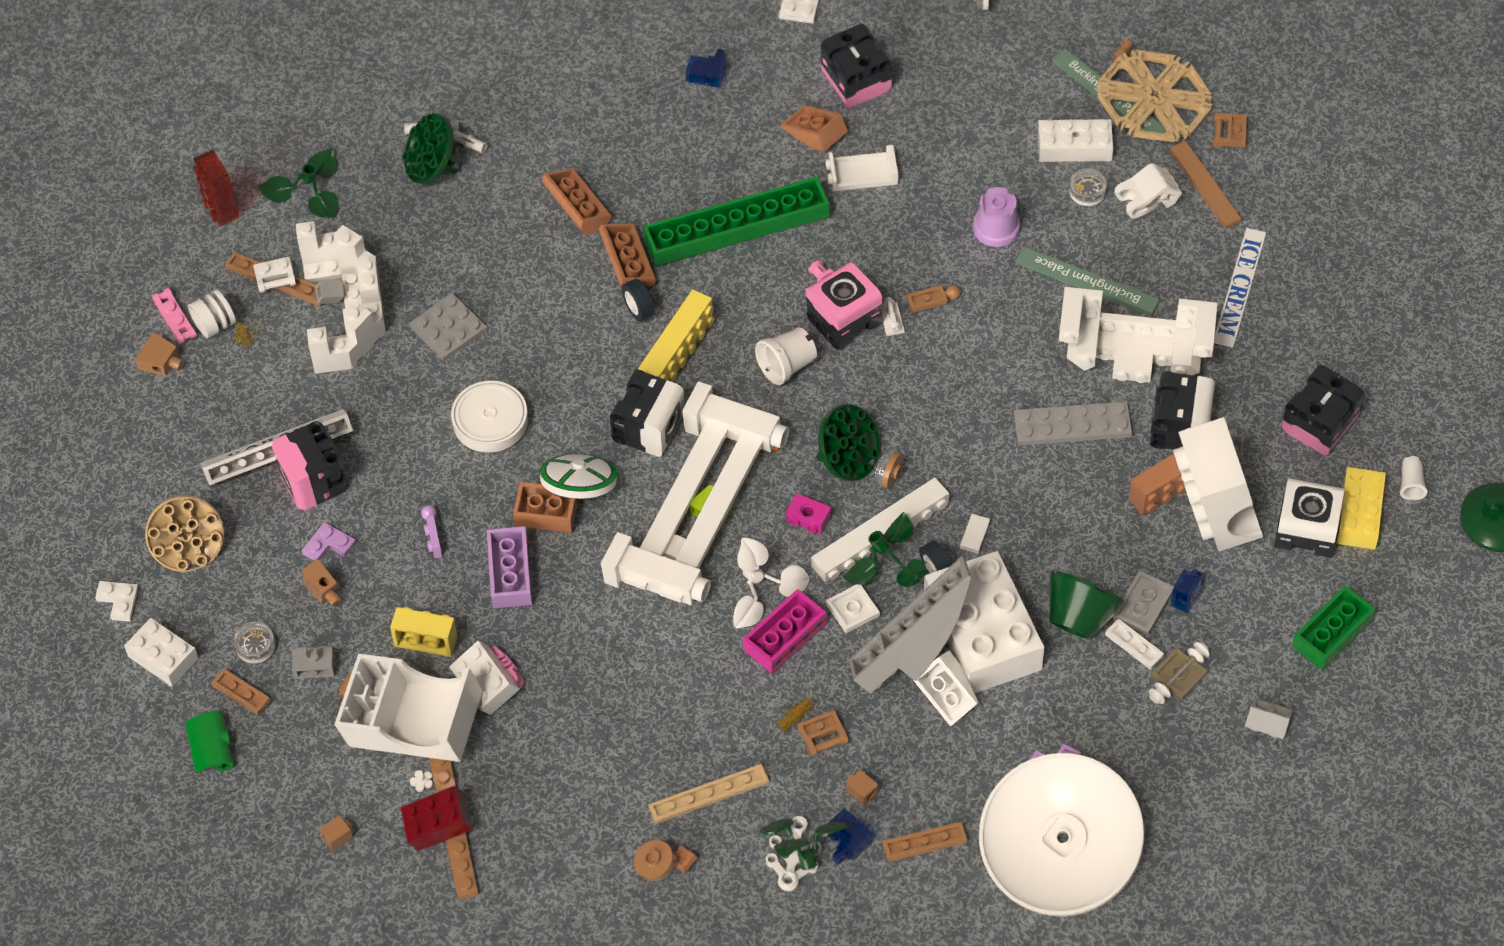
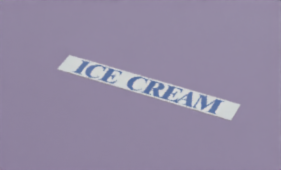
(1239, 287)

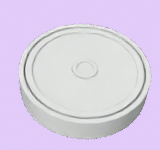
(489, 416)

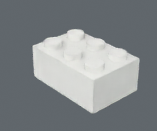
(161, 652)
(489, 673)

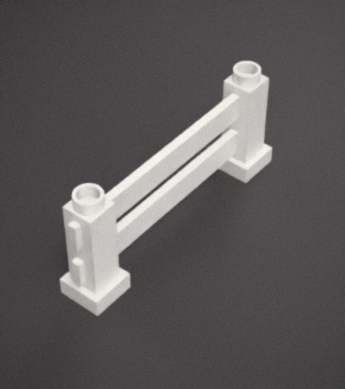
(713, 421)

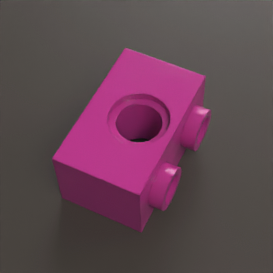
(804, 506)

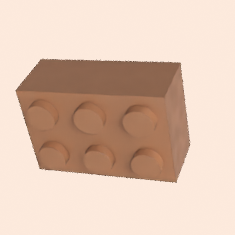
(1156, 486)
(543, 509)

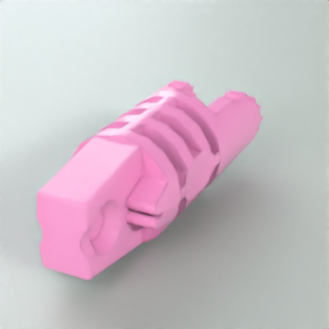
(509, 666)

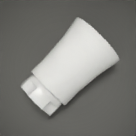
(1413, 481)

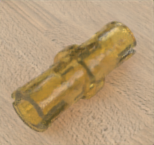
(794, 714)

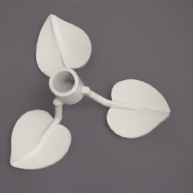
(750, 557)

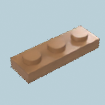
(240, 692)

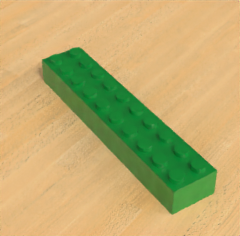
(736, 221)

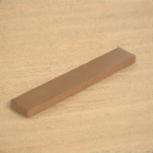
(1205, 185)
(244, 266)

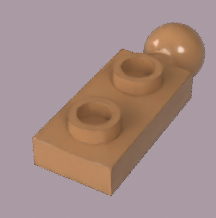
(931, 297)

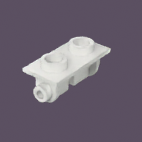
(891, 317)

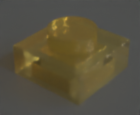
(241, 335)

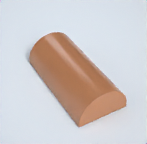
(577, 200)
(626, 253)

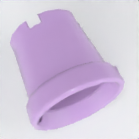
(997, 218)

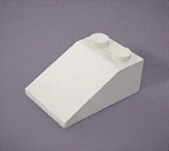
(947, 688)

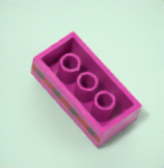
(784, 631)

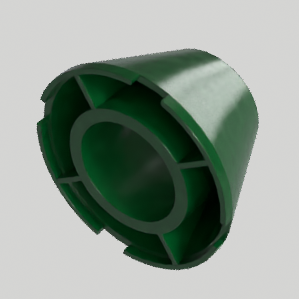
(1079, 605)

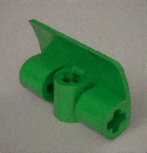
(209, 741)

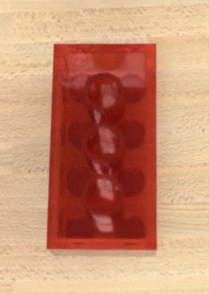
(215, 188)

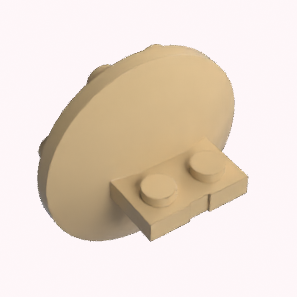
(184, 533)

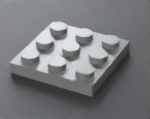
(448, 326)

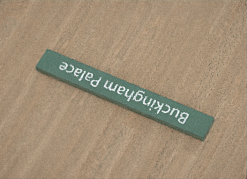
(1090, 79)
(1086, 280)

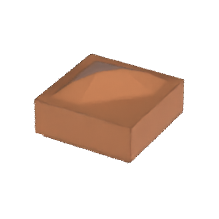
(685, 859)

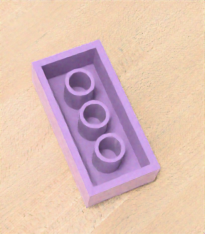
(509, 567)

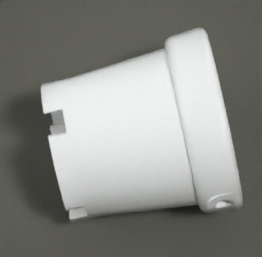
(784, 355)

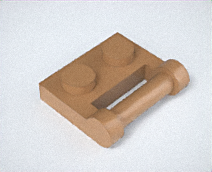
(1235, 133)
(820, 727)

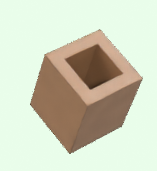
(861, 787)
(336, 833)

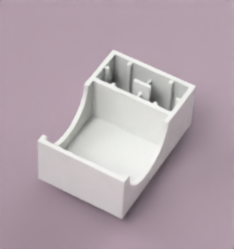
(1216, 485)
(994, 632)
(407, 711)

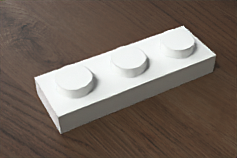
(1134, 644)

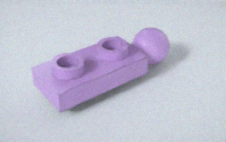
(429, 513)

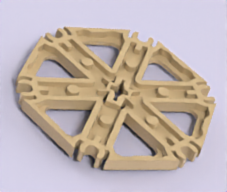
(1163, 86)

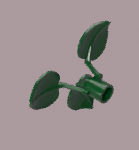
(322, 205)
(898, 532)
(805, 853)

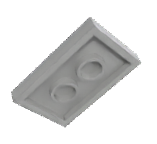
(1144, 602)

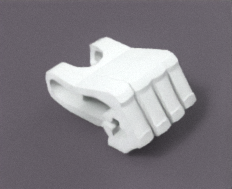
(1147, 190)

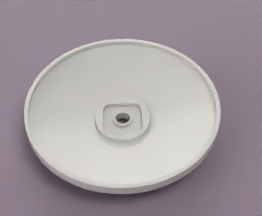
(1053, 798)

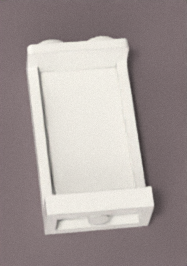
(862, 170)

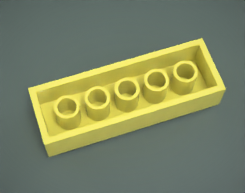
(680, 337)

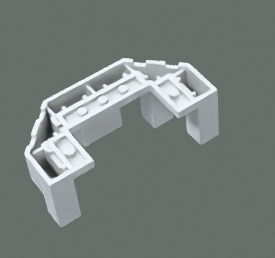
(335, 257)
(1136, 340)

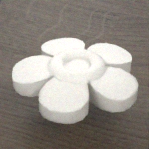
(421, 780)

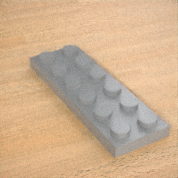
(1072, 423)

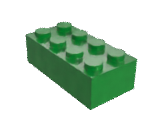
(1333, 627)

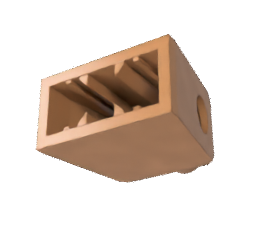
(158, 356)
(320, 583)

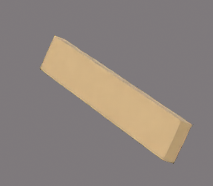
(708, 793)

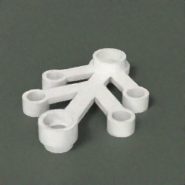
(792, 860)

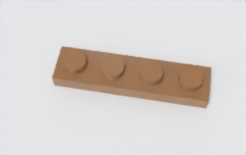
(924, 841)

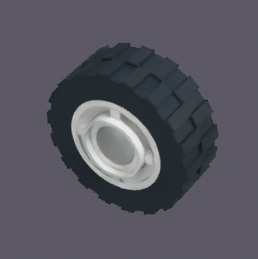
(637, 299)
(934, 557)

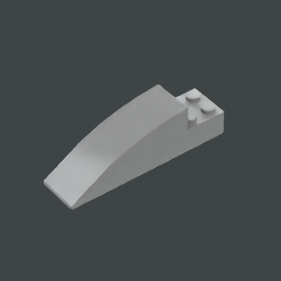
(916, 633)

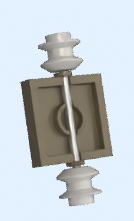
(1179, 673)

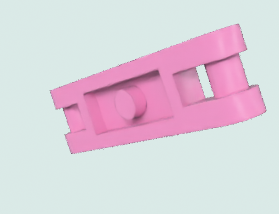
(174, 316)

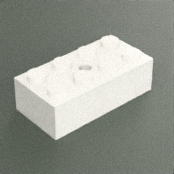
(1075, 140)

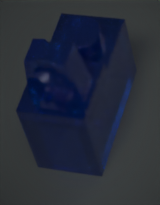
(708, 70)
(1187, 590)
(851, 840)

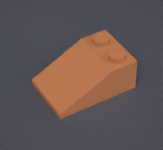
(815, 127)

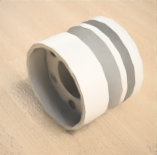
(214, 312)

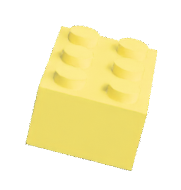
(424, 631)

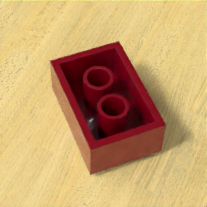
(436, 818)

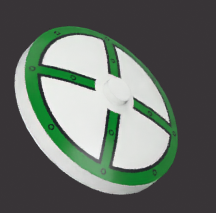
(578, 475)

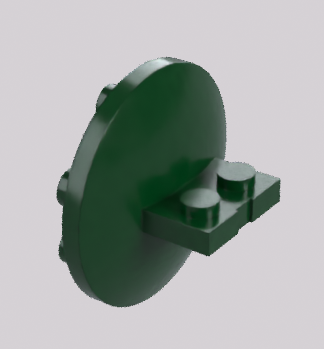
(430, 149)
(848, 442)
(1484, 516)

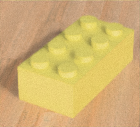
(1361, 508)

